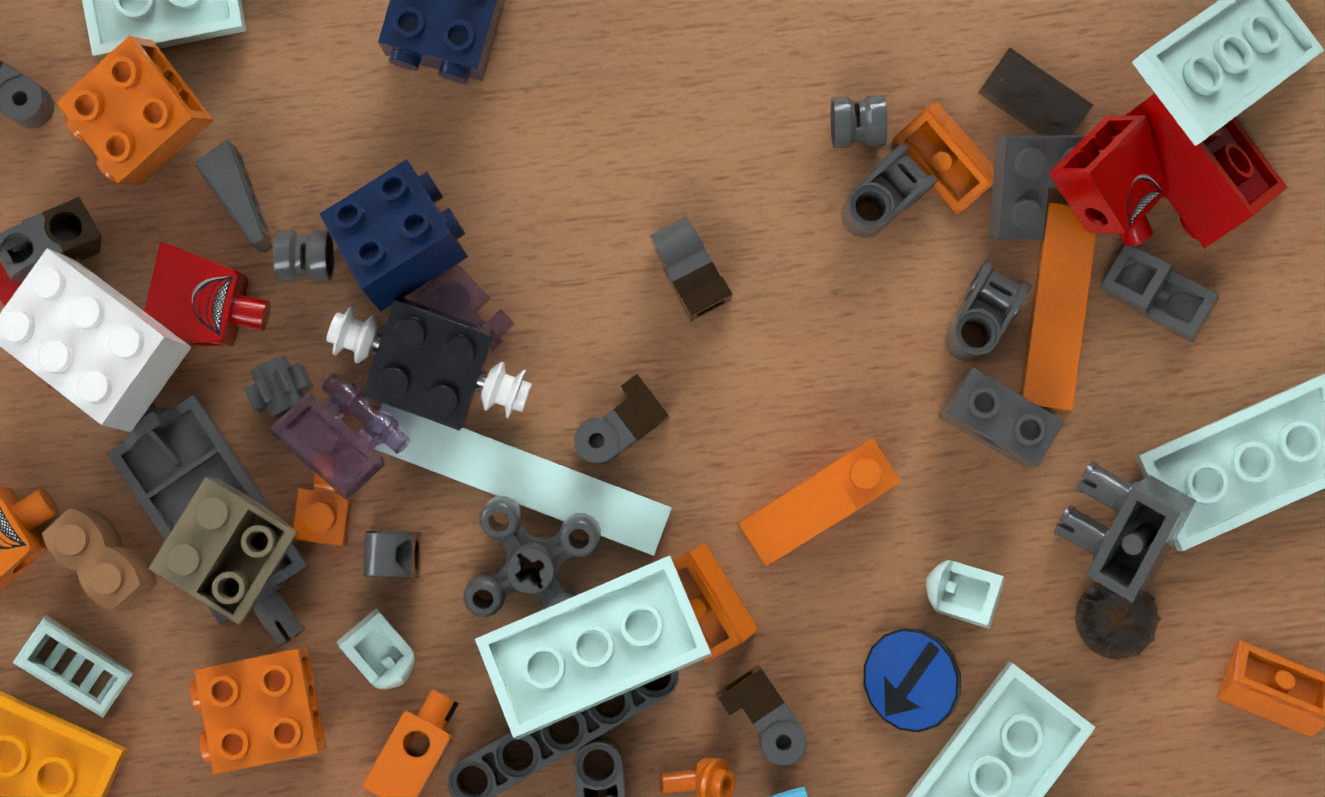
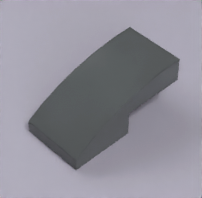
(1159, 293)

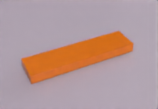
(1058, 311)

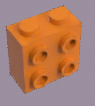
(133, 111)
(258, 710)

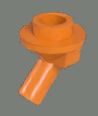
(705, 780)

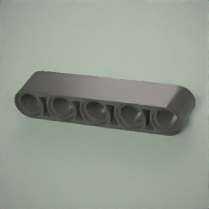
(546, 746)

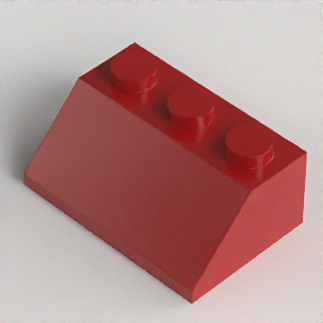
(1214, 182)

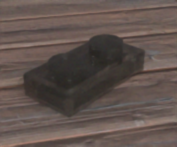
(1034, 96)

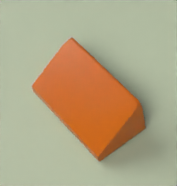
(949, 154)
(714, 601)
(1274, 689)

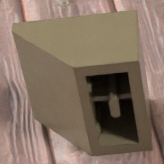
(224, 549)

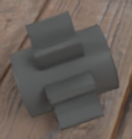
(277, 386)

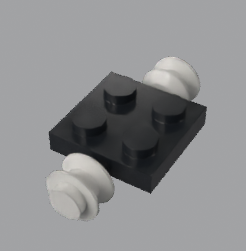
(428, 362)

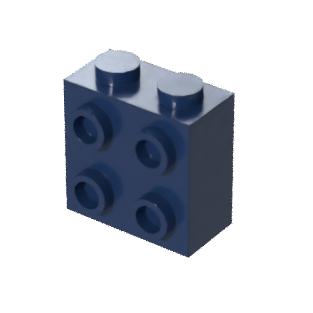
(441, 35)
(395, 234)

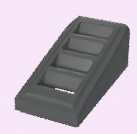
(229, 180)

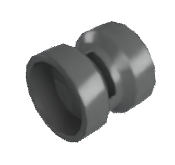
(869, 123)
(303, 255)

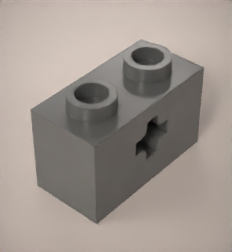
(1001, 418)

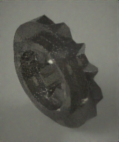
(1094, 624)

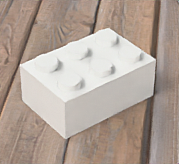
(89, 341)

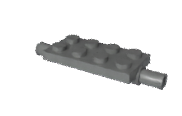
(165, 466)

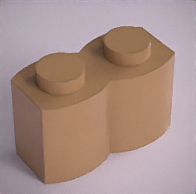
(93, 548)

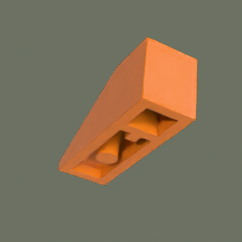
(819, 502)

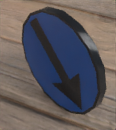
(912, 679)

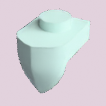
(964, 592)
(379, 651)

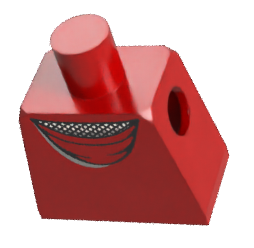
(1113, 178)
(202, 299)

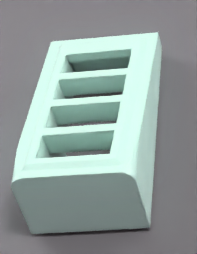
(62, 682)

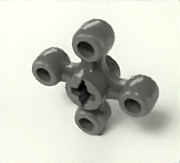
(518, 546)

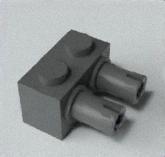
(1139, 539)

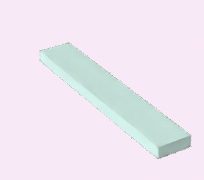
(529, 480)

